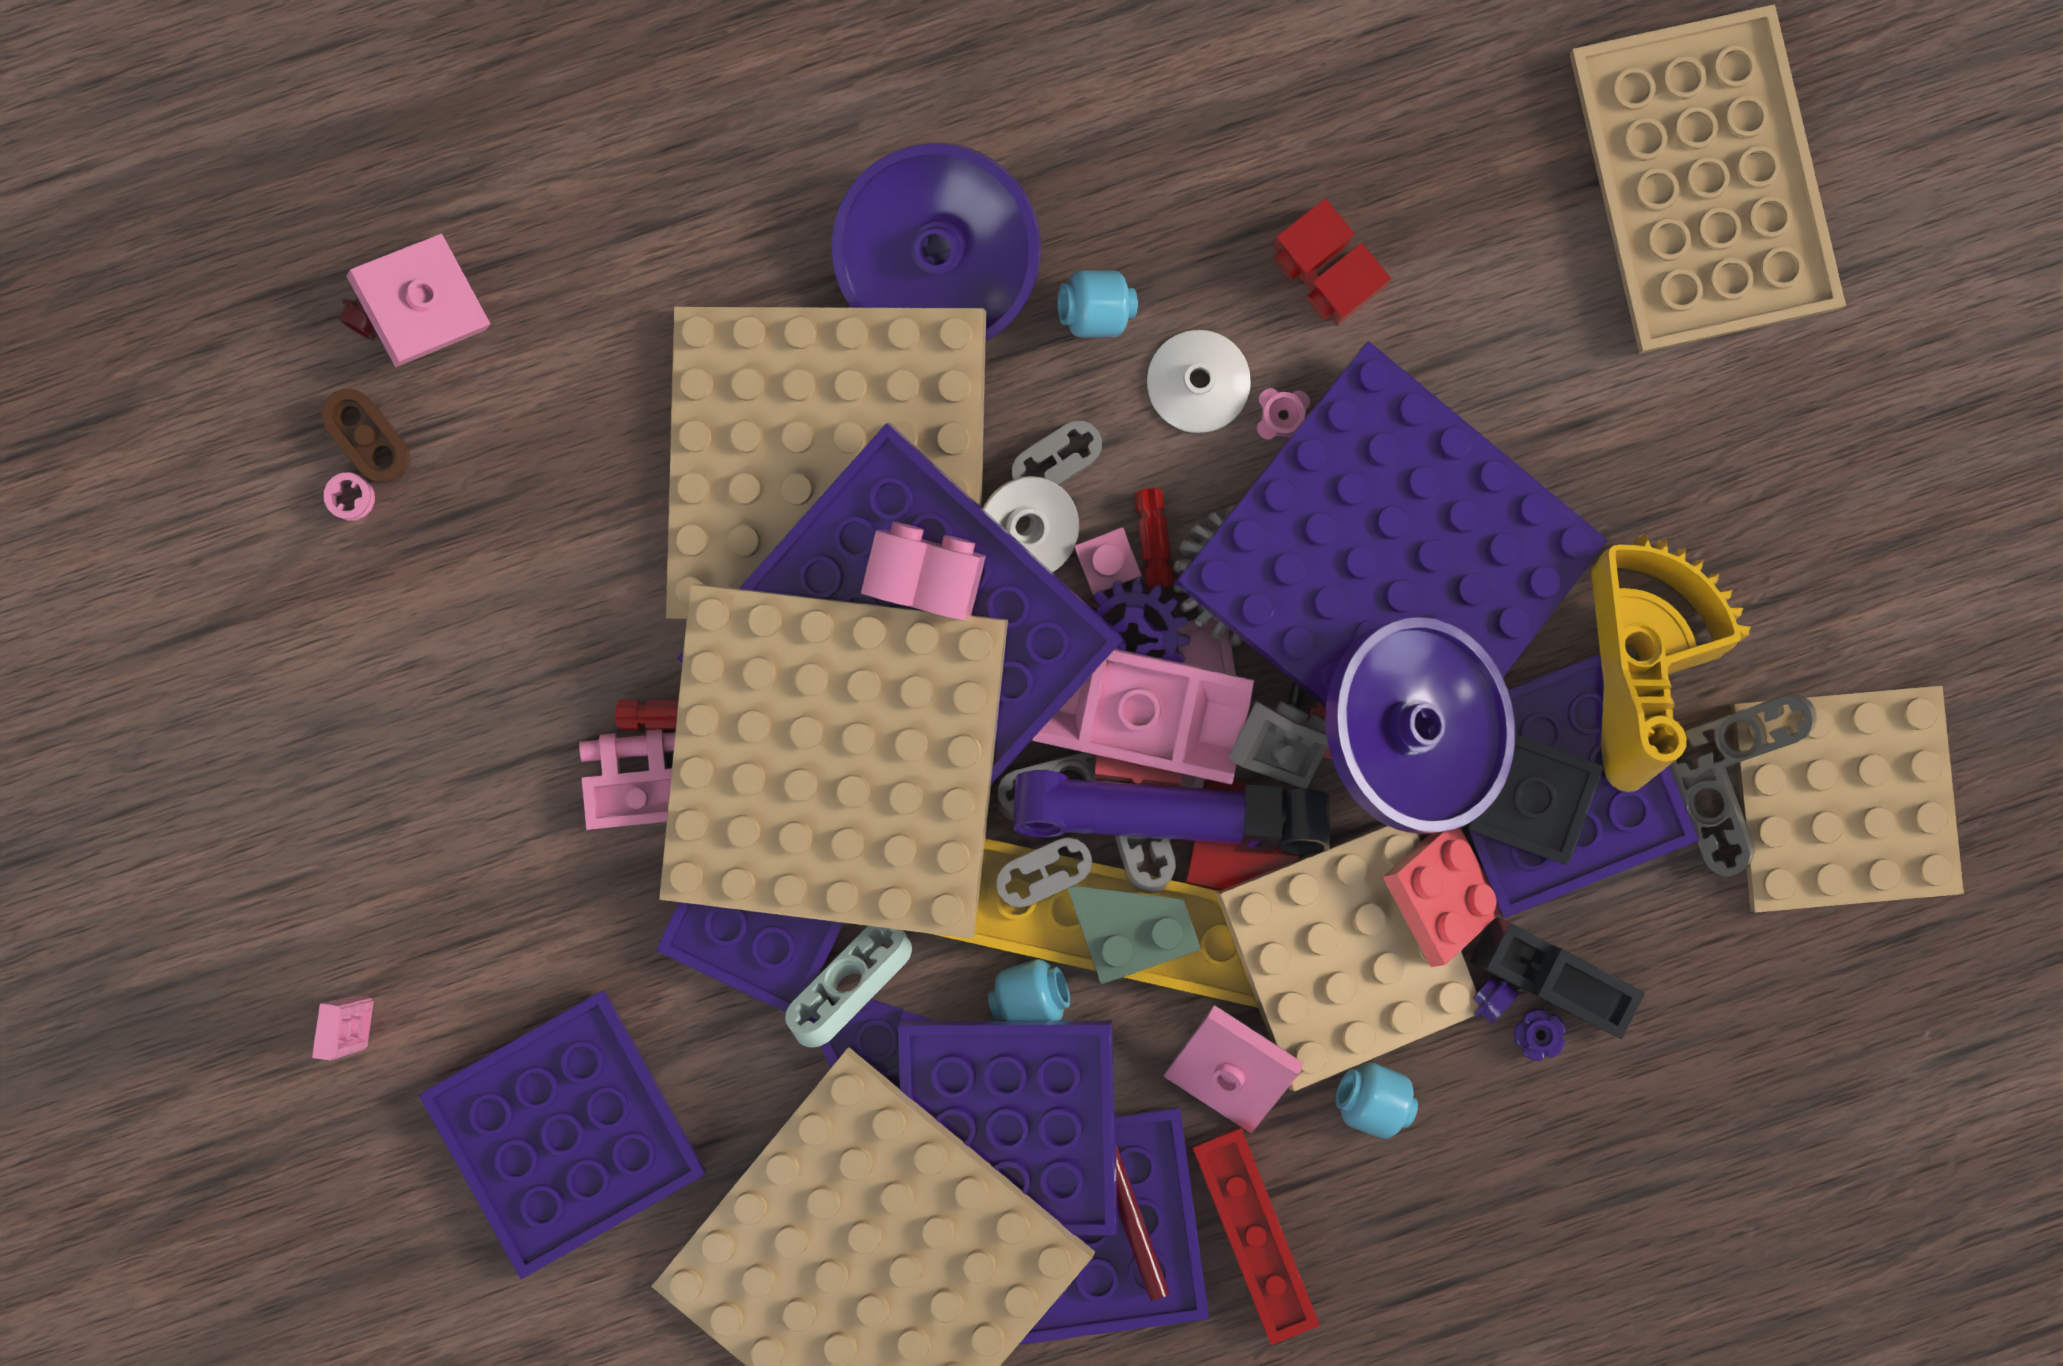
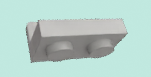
(1281, 743)

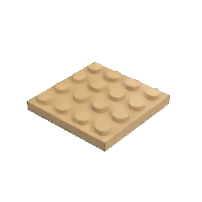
(1852, 806)
(1338, 959)

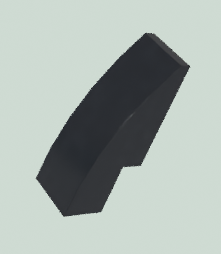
(1557, 977)

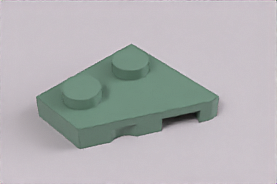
(1132, 930)

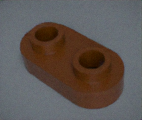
(367, 437)

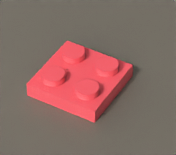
(1442, 895)

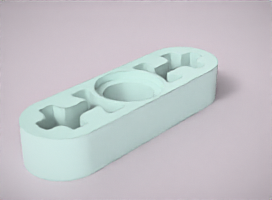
(847, 1004)

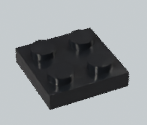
(1541, 801)

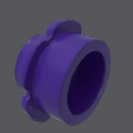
(1494, 998)
(1526, 1034)

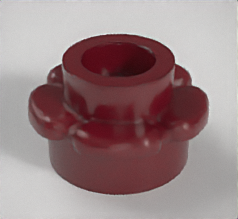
(357, 320)

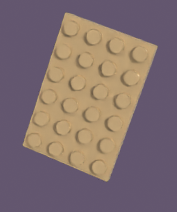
(1707, 179)

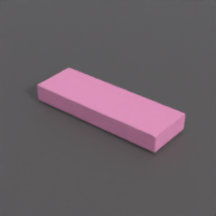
(342, 1027)

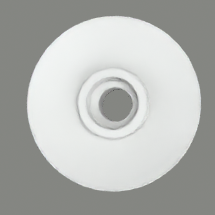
(1192, 407)
(1051, 515)

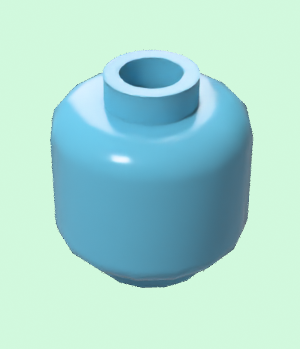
(1096, 303)
(1029, 993)
(1376, 1100)

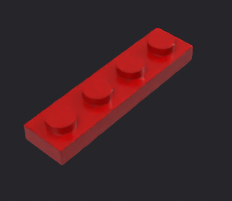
(1255, 1235)

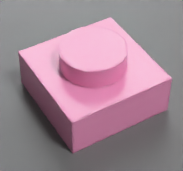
(1107, 560)

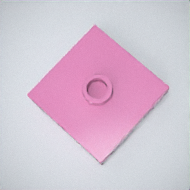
(418, 300)
(1233, 1069)

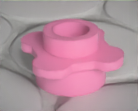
(1272, 404)

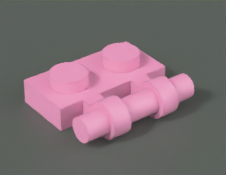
(627, 797)

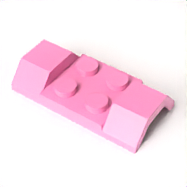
(1156, 715)

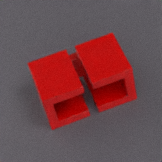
(1314, 242)

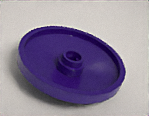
(937, 233)
(1420, 725)

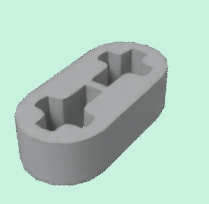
(1054, 444)
(1049, 884)

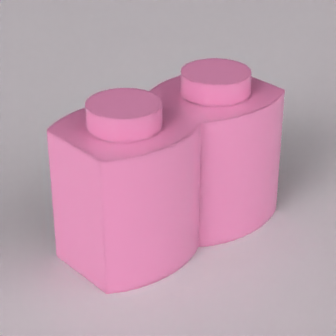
(923, 572)

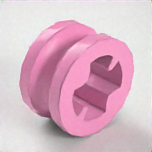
(336, 488)

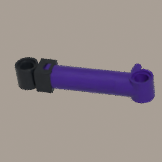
(1251, 818)

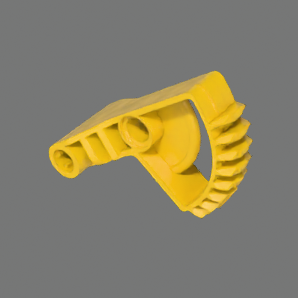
(1637, 714)

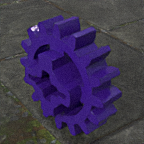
(1135, 612)

